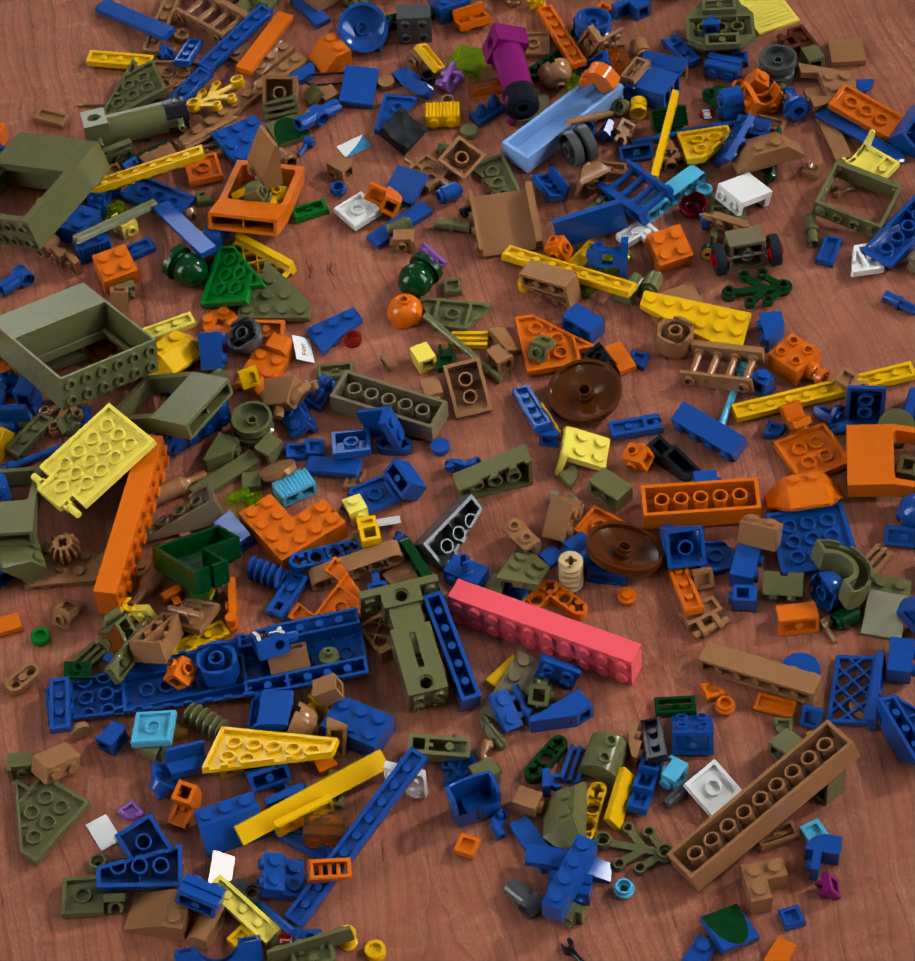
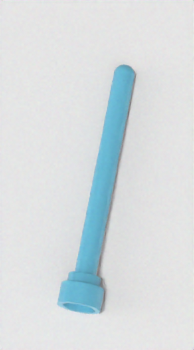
(740, 369)

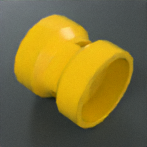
(638, 107)

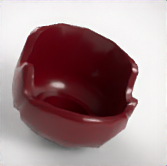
(693, 205)

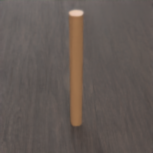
(590, 117)

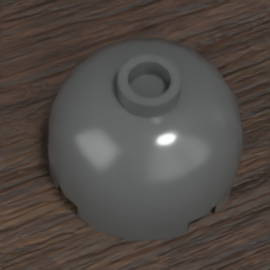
(244, 335)

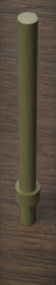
(487, 368)

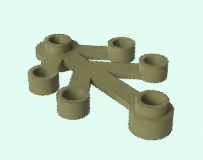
(636, 849)

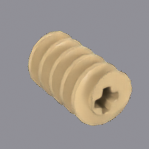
(571, 571)

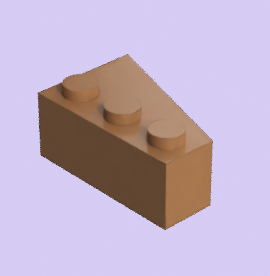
(157, 639)

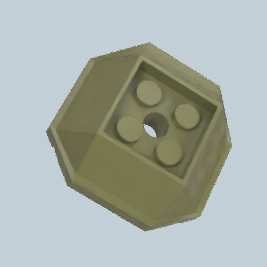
(736, 27)

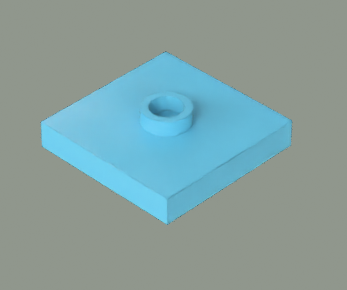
(153, 728)

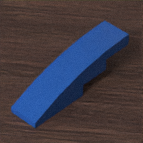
(644, 786)
(552, 858)

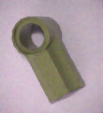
(637, 278)

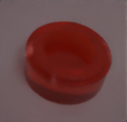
(352, 339)

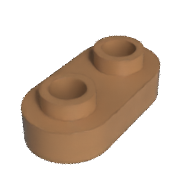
(22, 679)

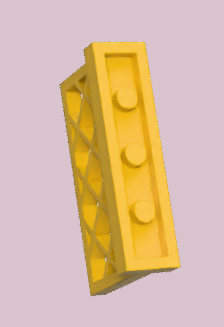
(264, 253)

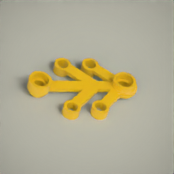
(215, 94)

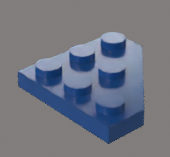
(237, 138)

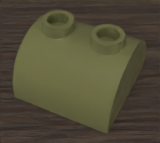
(604, 756)

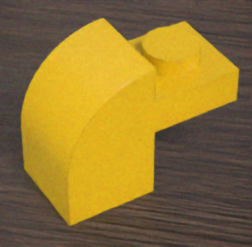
(368, 531)

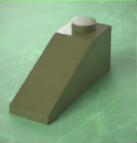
(441, 748)

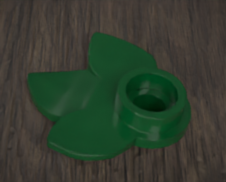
(709, 95)

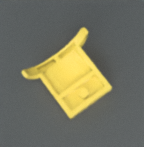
(873, 159)
(583, 449)

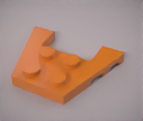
(342, 597)

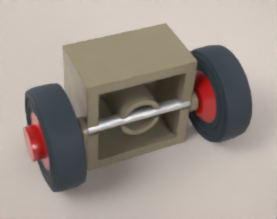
(745, 249)

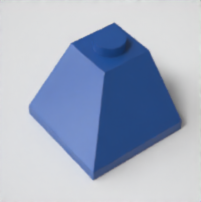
(683, 546)

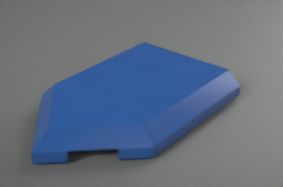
(376, 494)

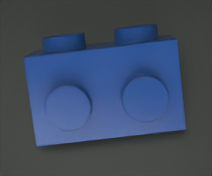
(552, 185)
(299, 421)

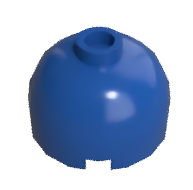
(906, 510)
(826, 590)

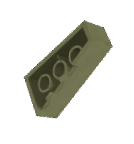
(496, 474)
(784, 743)

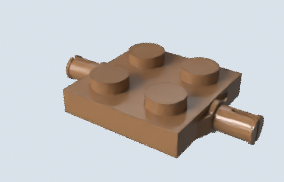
(429, 165)
(725, 222)

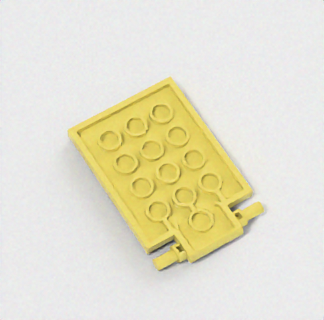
(92, 460)

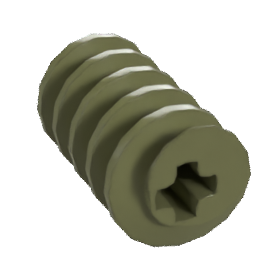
(203, 720)

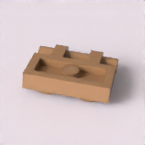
(712, 611)

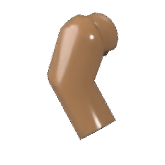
(483, 747)

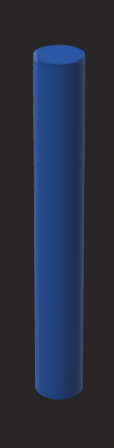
(276, 918)

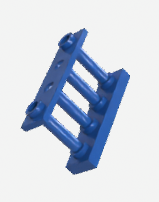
(630, 206)

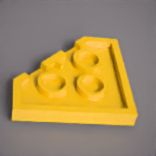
(702, 143)

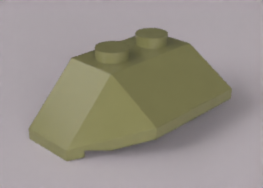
(566, 815)

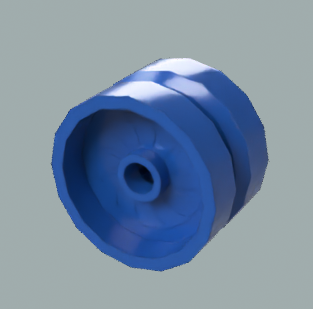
(592, 15)

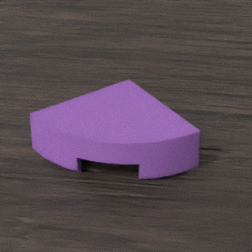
(131, 811)

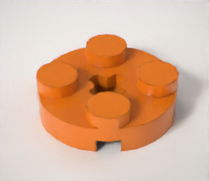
(217, 316)

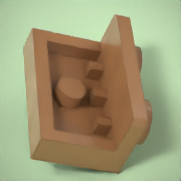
(522, 536)

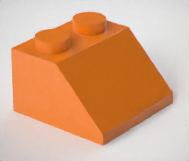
(330, 54)

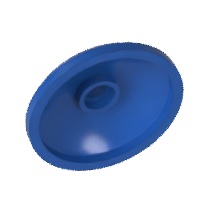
(371, 19)

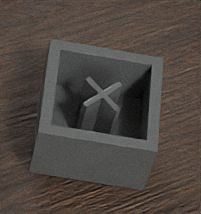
(414, 23)

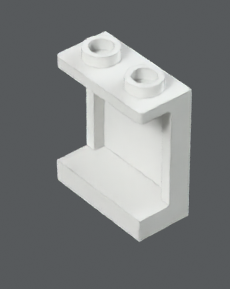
(742, 192)

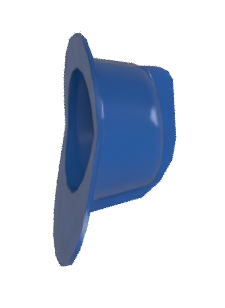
(160, 781)

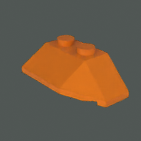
(803, 492)

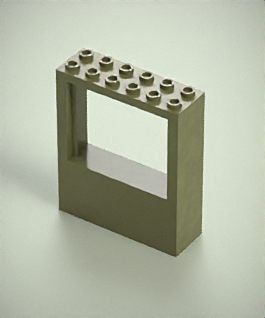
(54, 163)
(66, 324)

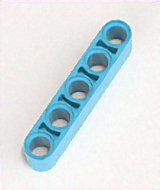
(682, 185)

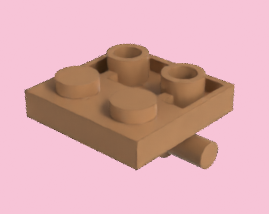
(195, 614)

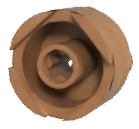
(675, 337)

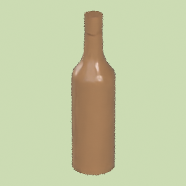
(177, 486)
(147, 584)

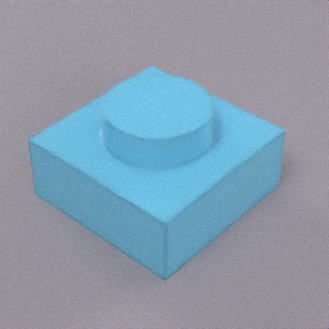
(812, 829)

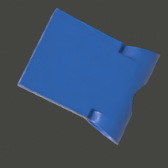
(655, 86)

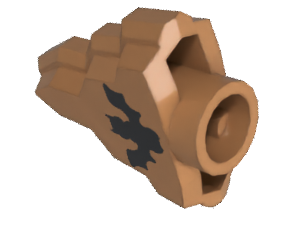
(672, 158)

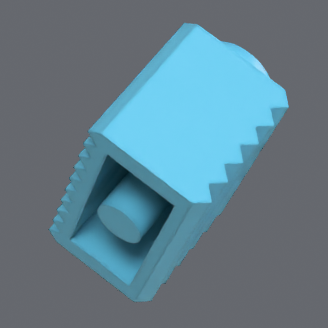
(294, 488)

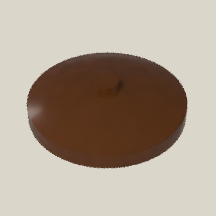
(584, 391)
(624, 549)

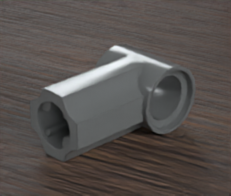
(527, 901)

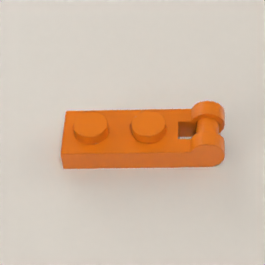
(231, 606)

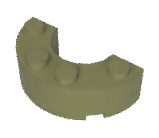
(849, 564)

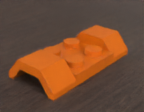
(270, 360)

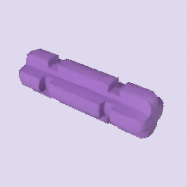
(434, 256)

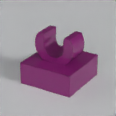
(830, 886)

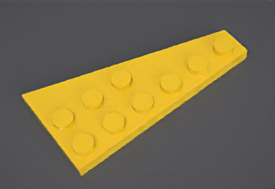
(708, 320)
(254, 748)

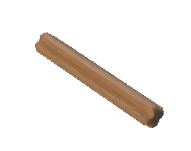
(206, 134)

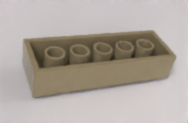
(417, 412)

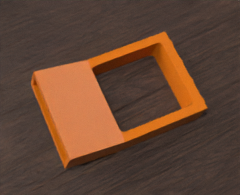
(255, 216)
(872, 460)

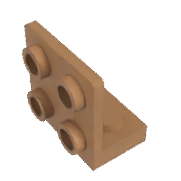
(592, 42)

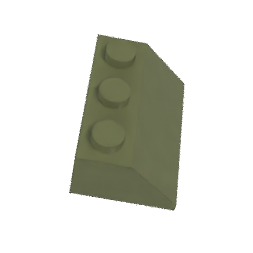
(23, 562)

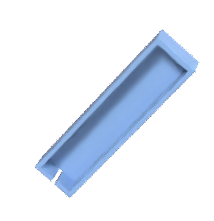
(540, 136)

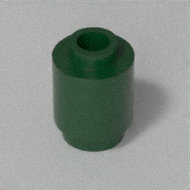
(845, 618)

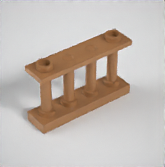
(223, 7)
(724, 352)

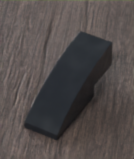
(672, 459)

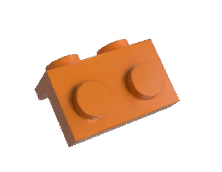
(470, 17)

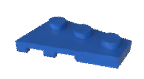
(390, 105)
(330, 331)

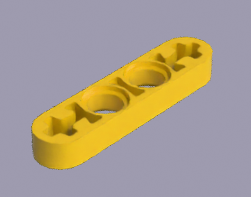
(594, 818)

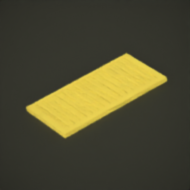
(770, 14)

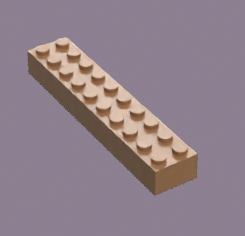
(763, 805)

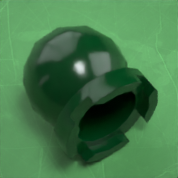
(185, 267)
(419, 275)

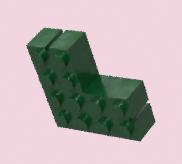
(199, 558)

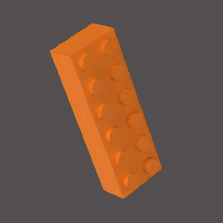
(700, 502)

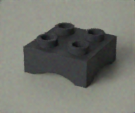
(402, 131)

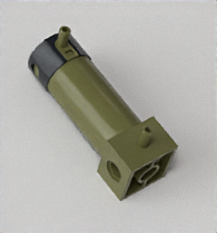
(136, 122)

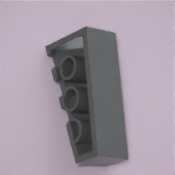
(448, 532)

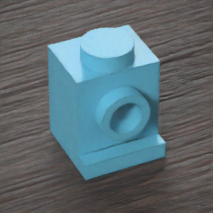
(673, 773)

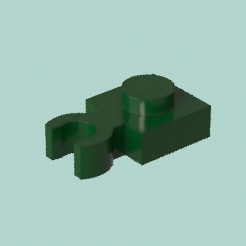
(445, 357)

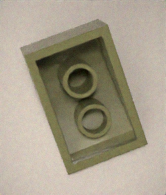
(881, 607)

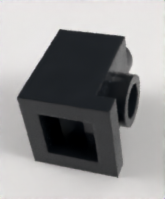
(600, 353)

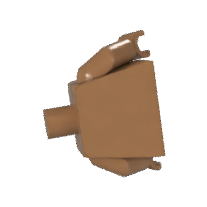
(284, 393)

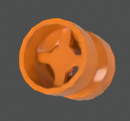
(815, 373)

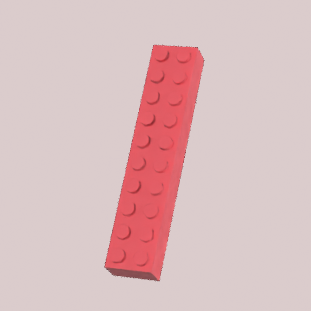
(545, 631)

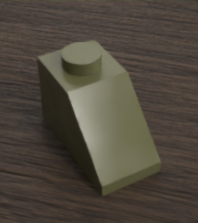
(222, 451)

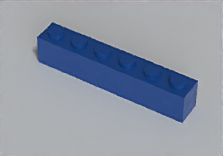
(451, 651)

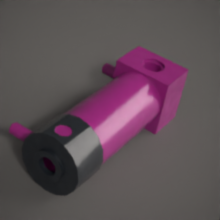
(506, 53)

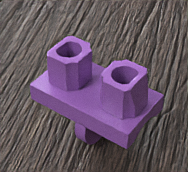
(450, 78)

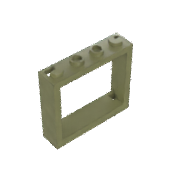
(865, 180)

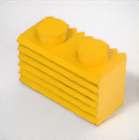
(442, 114)

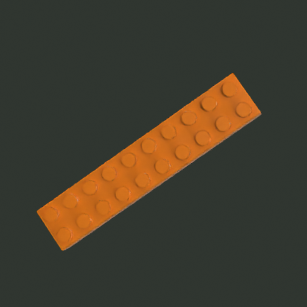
(131, 528)

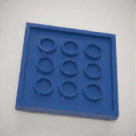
(801, 532)

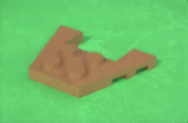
(829, 79)

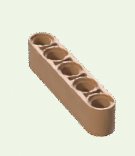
(358, 564)

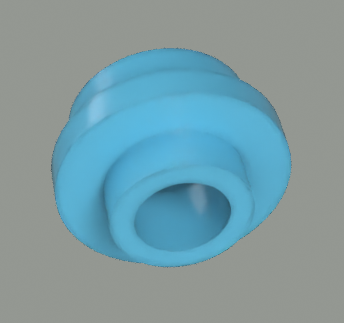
(621, 884)

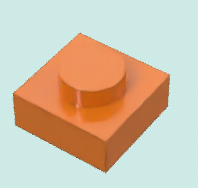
(467, 846)

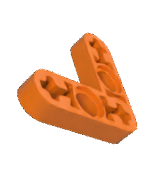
(554, 595)

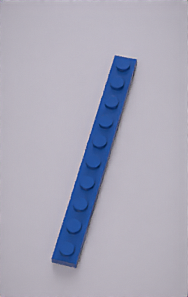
(359, 833)

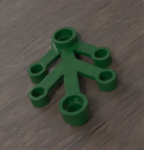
(778, 287)

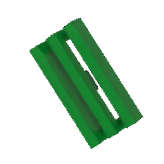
(309, 211)

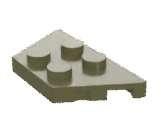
(455, 314)
(523, 570)

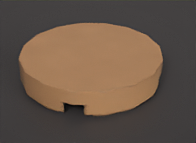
(276, 470)

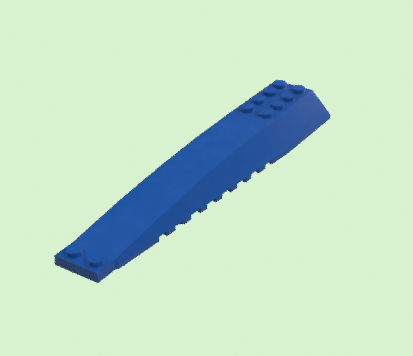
(147, 691)

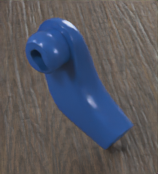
(458, 464)

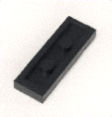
(654, 740)

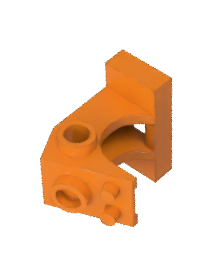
(765, 102)

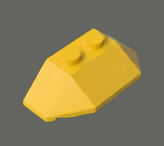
(176, 352)

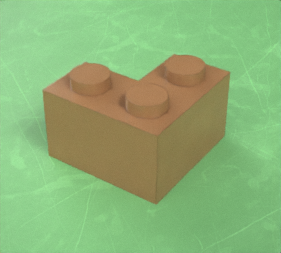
(560, 518)
(759, 880)

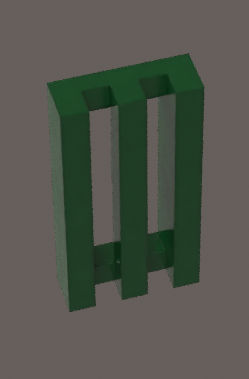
(667, 711)

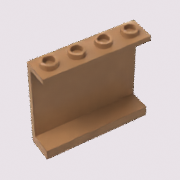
(505, 221)

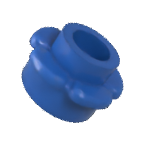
(338, 188)

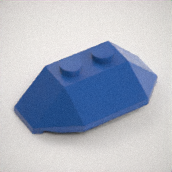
(898, 726)

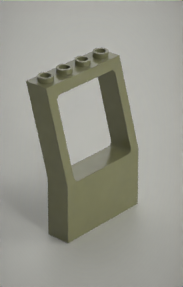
(186, 411)
(20, 517)

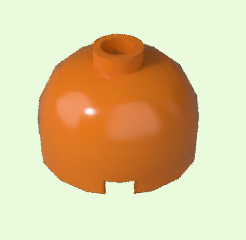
(404, 311)

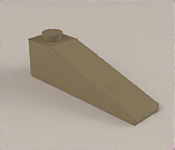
(196, 513)

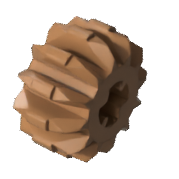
(63, 548)

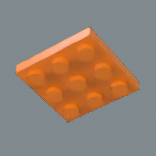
(812, 451)

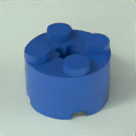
(218, 664)

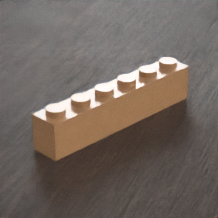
(760, 673)

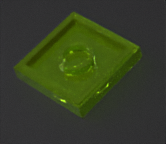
(468, 60)

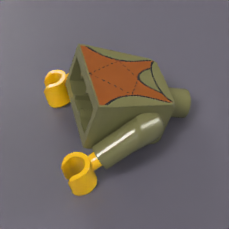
(116, 628)

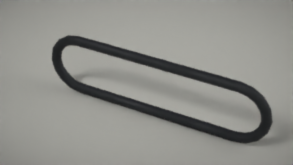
(320, 74)

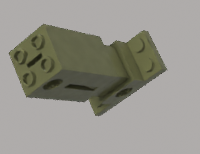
(410, 639)

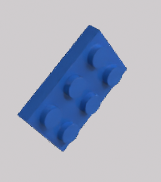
(734, 140)

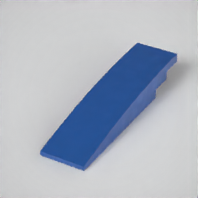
(895, 239)

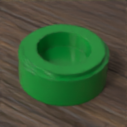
(40, 637)

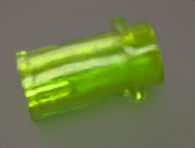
(237, 495)

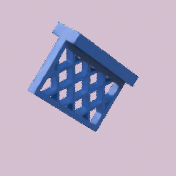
(874, 687)

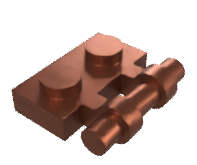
(797, 35)

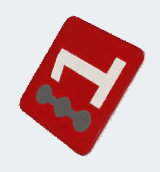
(284, 939)

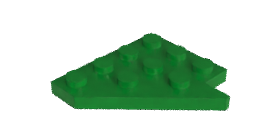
(230, 280)

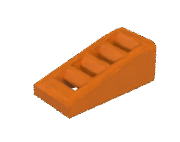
(320, 878)

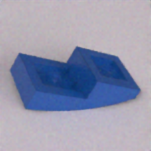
(302, 451)

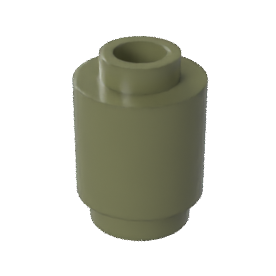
(652, 281)
(153, 753)

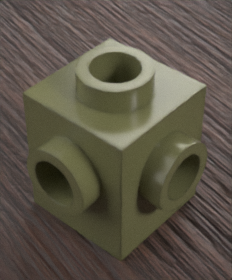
(535, 698)

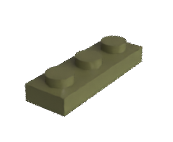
(29, 436)

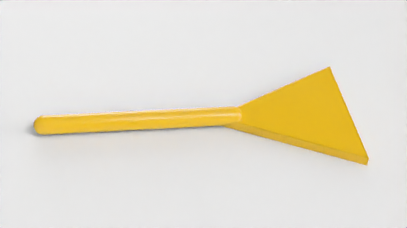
(553, 420)

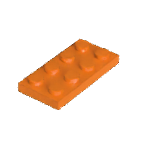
(865, 111)

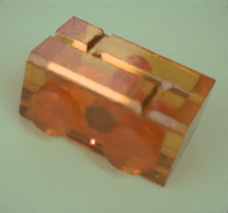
(323, 830)

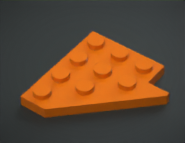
(567, 345)

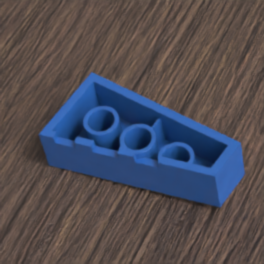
(142, 873)

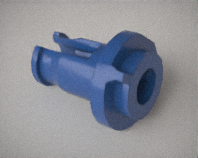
(796, 106)

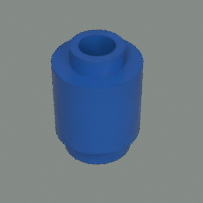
(449, 192)

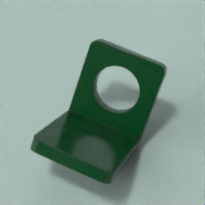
(78, 670)

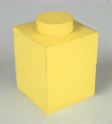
(423, 358)

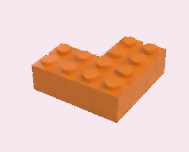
(283, 535)

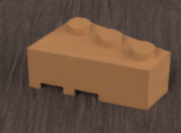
(552, 282)

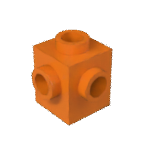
(558, 248)
(637, 457)
(180, 672)

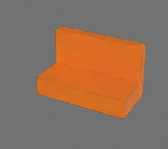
(797, 618)

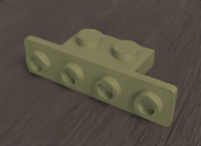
(314, 948)

